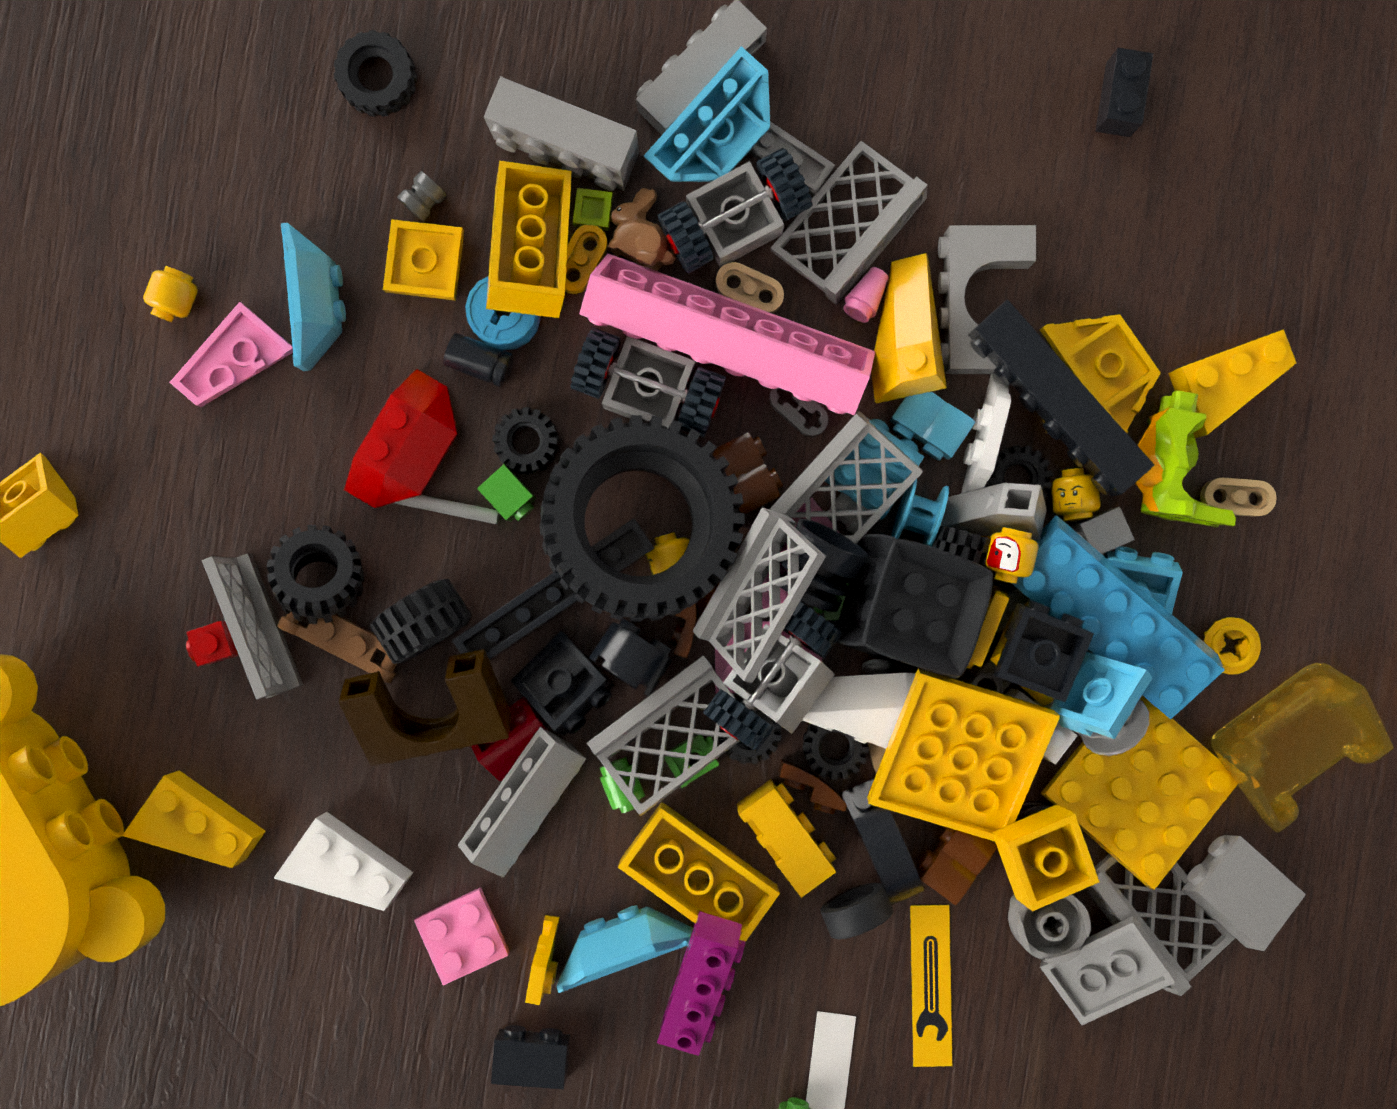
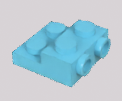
(872, 472)
(1155, 575)
(1102, 696)

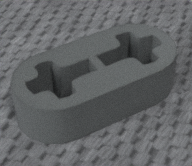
(793, 416)

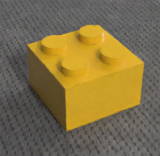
(1045, 857)

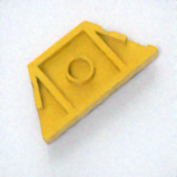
(1107, 362)

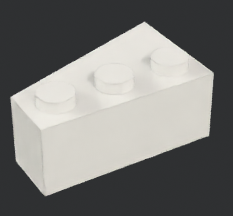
(344, 865)

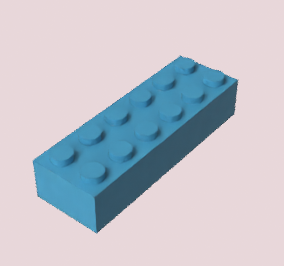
(1123, 617)

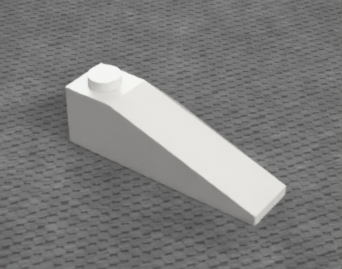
(862, 706)

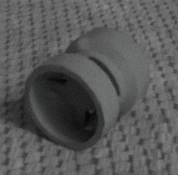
(422, 196)

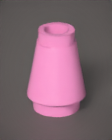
(866, 295)

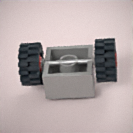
(736, 212)
(647, 381)
(784, 685)

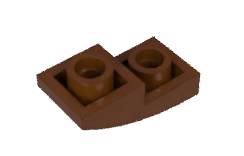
(684, 634)
(820, 792)

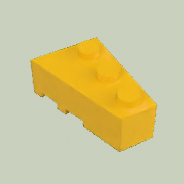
(1233, 377)
(194, 823)
(787, 837)

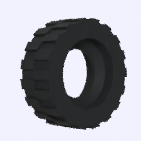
(368, 46)

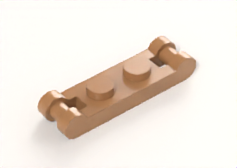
(344, 641)

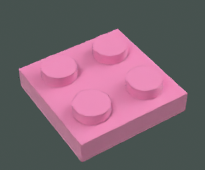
(462, 936)

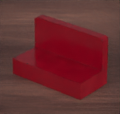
(501, 755)

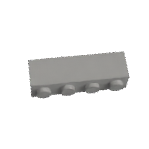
(693, 69)
(521, 802)

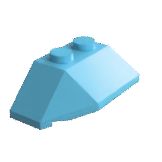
(717, 124)
(312, 298)
(621, 944)

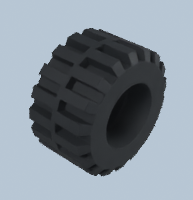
(315, 547)
(420, 620)

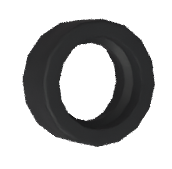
(856, 911)

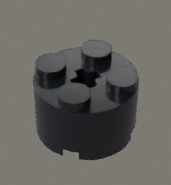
(632, 657)

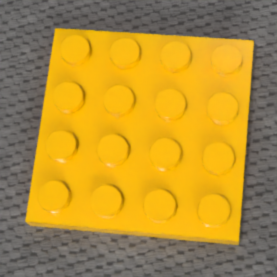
(962, 755)
(1146, 800)

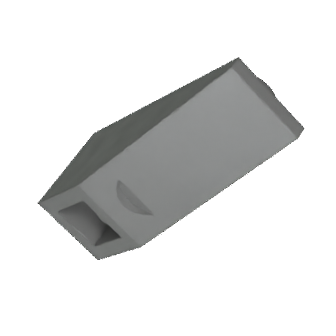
(996, 507)

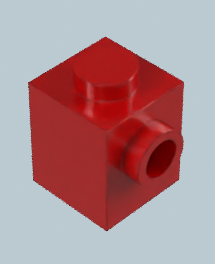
(210, 644)

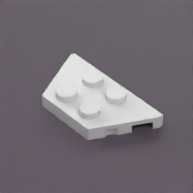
(990, 425)

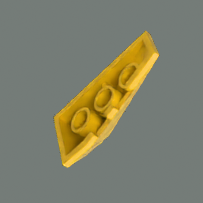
(908, 338)

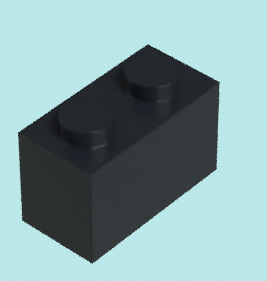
(1124, 92)
(530, 1058)

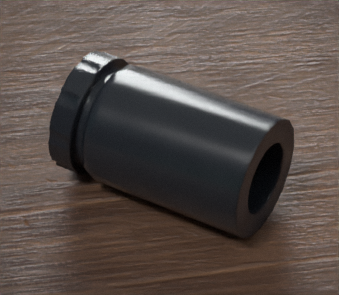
(478, 359)

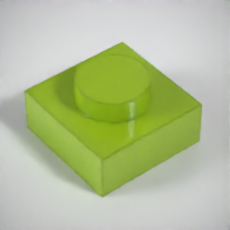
(592, 208)

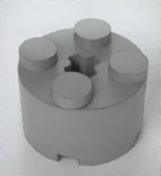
(1058, 941)

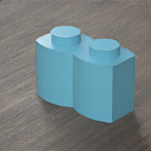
(932, 423)

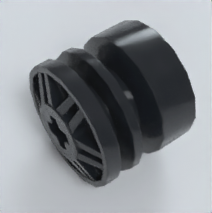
(841, 559)

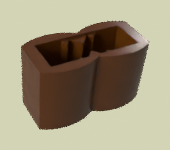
(754, 479)
(955, 863)

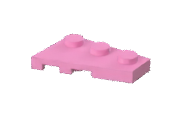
(230, 356)

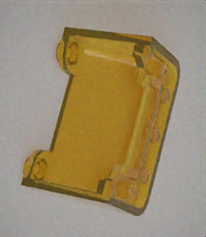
(1297, 737)

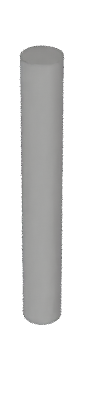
(452, 508)

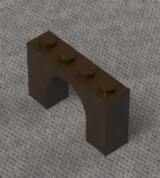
(393, 735)

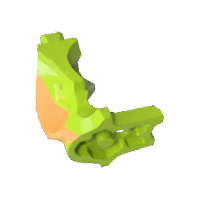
(1174, 452)

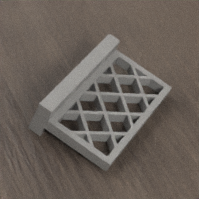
(877, 233)
(833, 456)
(744, 586)
(253, 624)
(645, 716)
(1119, 907)

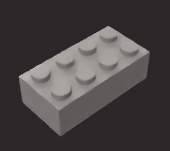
(562, 134)

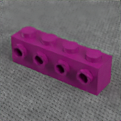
(700, 983)

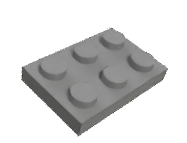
(1110, 971)

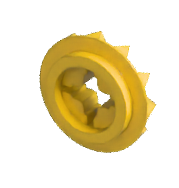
(1246, 649)

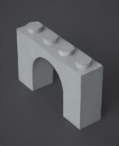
(965, 253)

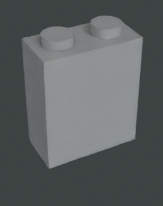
(1243, 891)

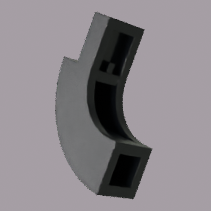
(883, 844)

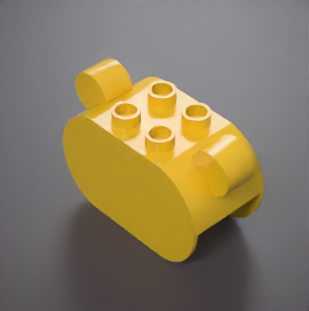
(60, 854)

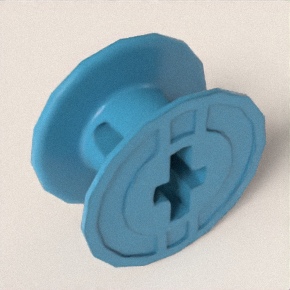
(510, 330)

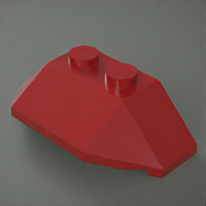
(404, 443)

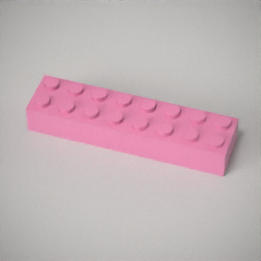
(727, 334)

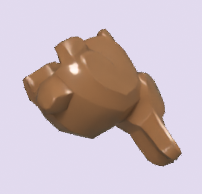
(638, 238)

